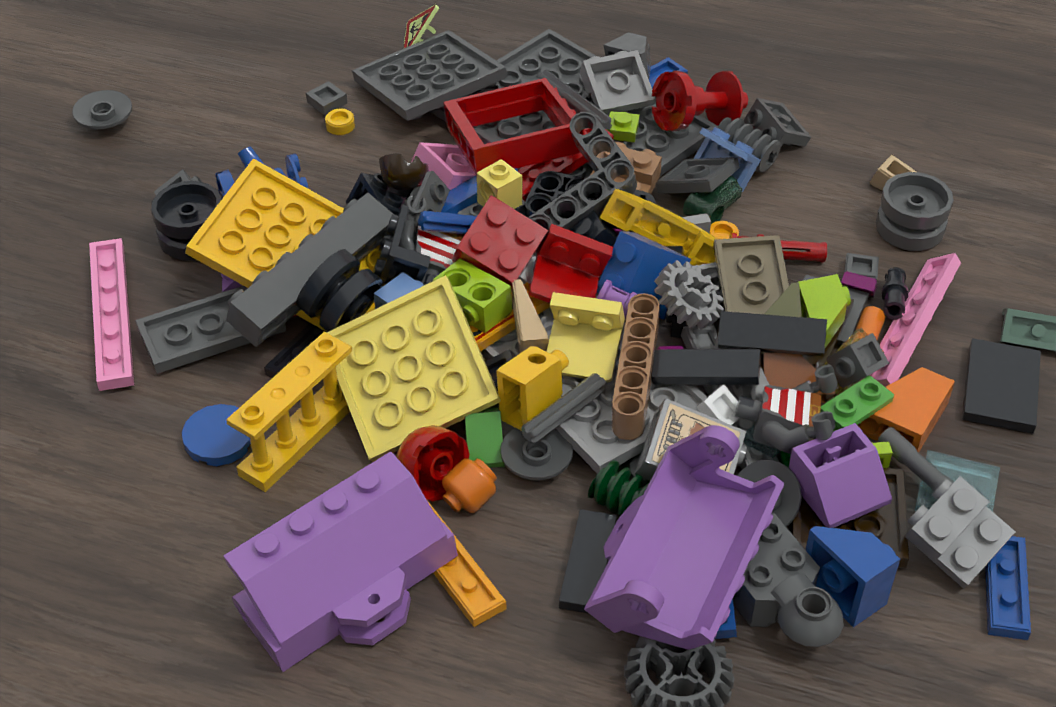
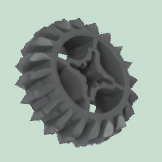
(678, 675)

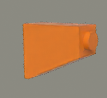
(914, 409)

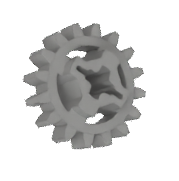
(689, 295)

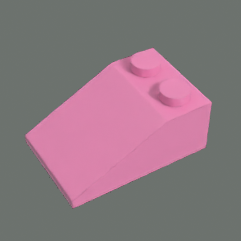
(446, 162)

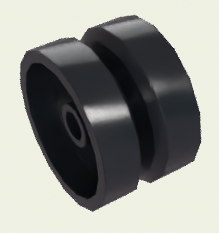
(180, 214)
(338, 291)

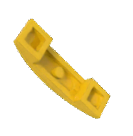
(659, 225)

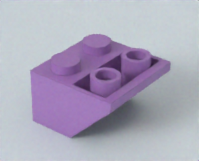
(841, 476)

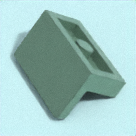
(1029, 329)

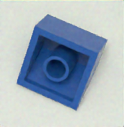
(637, 264)
(853, 570)

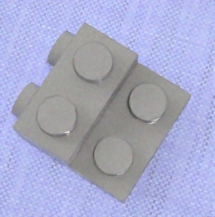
(617, 82)
(958, 531)

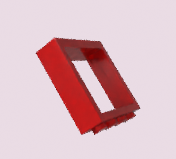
(506, 103)

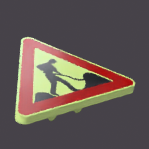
(417, 25)

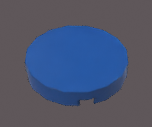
(211, 439)

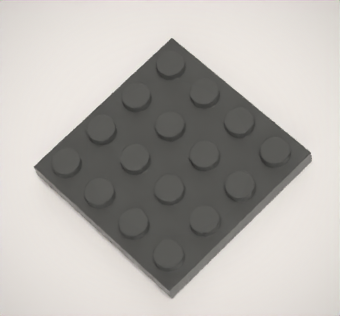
(429, 74)

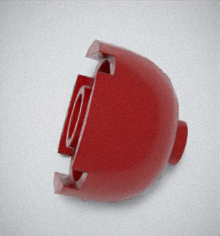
(430, 455)

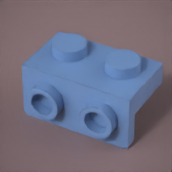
(717, 146)

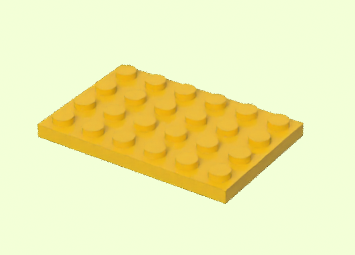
(259, 223)

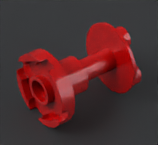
(680, 100)

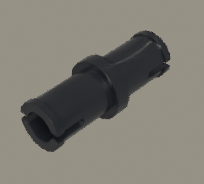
(894, 293)

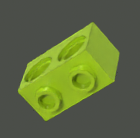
(480, 295)

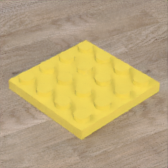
(412, 368)

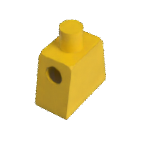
(529, 384)

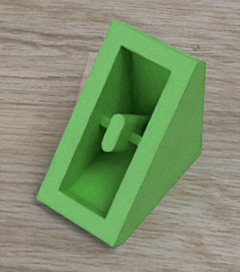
(484, 436)

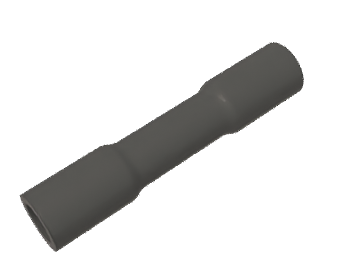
(907, 454)

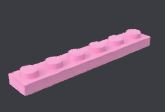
(919, 308)
(111, 315)

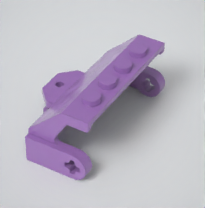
(684, 544)
(340, 564)

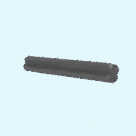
(574, 99)

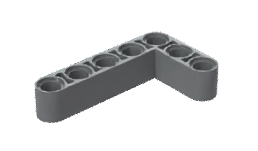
(600, 182)

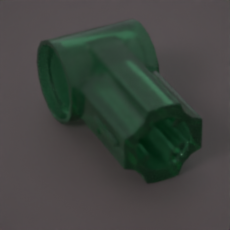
(713, 202)

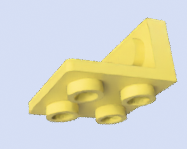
(587, 334)

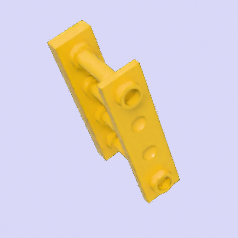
(306, 427)

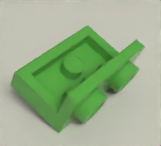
(858, 402)

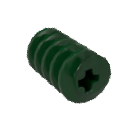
(615, 489)

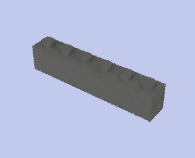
(274, 293)

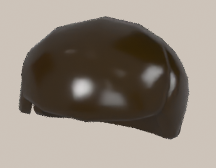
(401, 174)

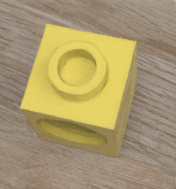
(501, 182)

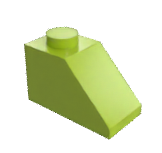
(825, 300)

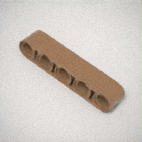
(635, 367)

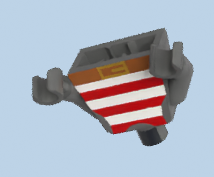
(437, 245)
(793, 415)

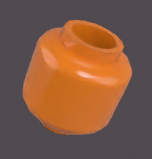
(469, 485)

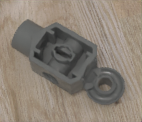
(783, 588)

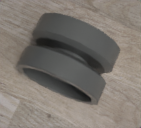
(914, 211)

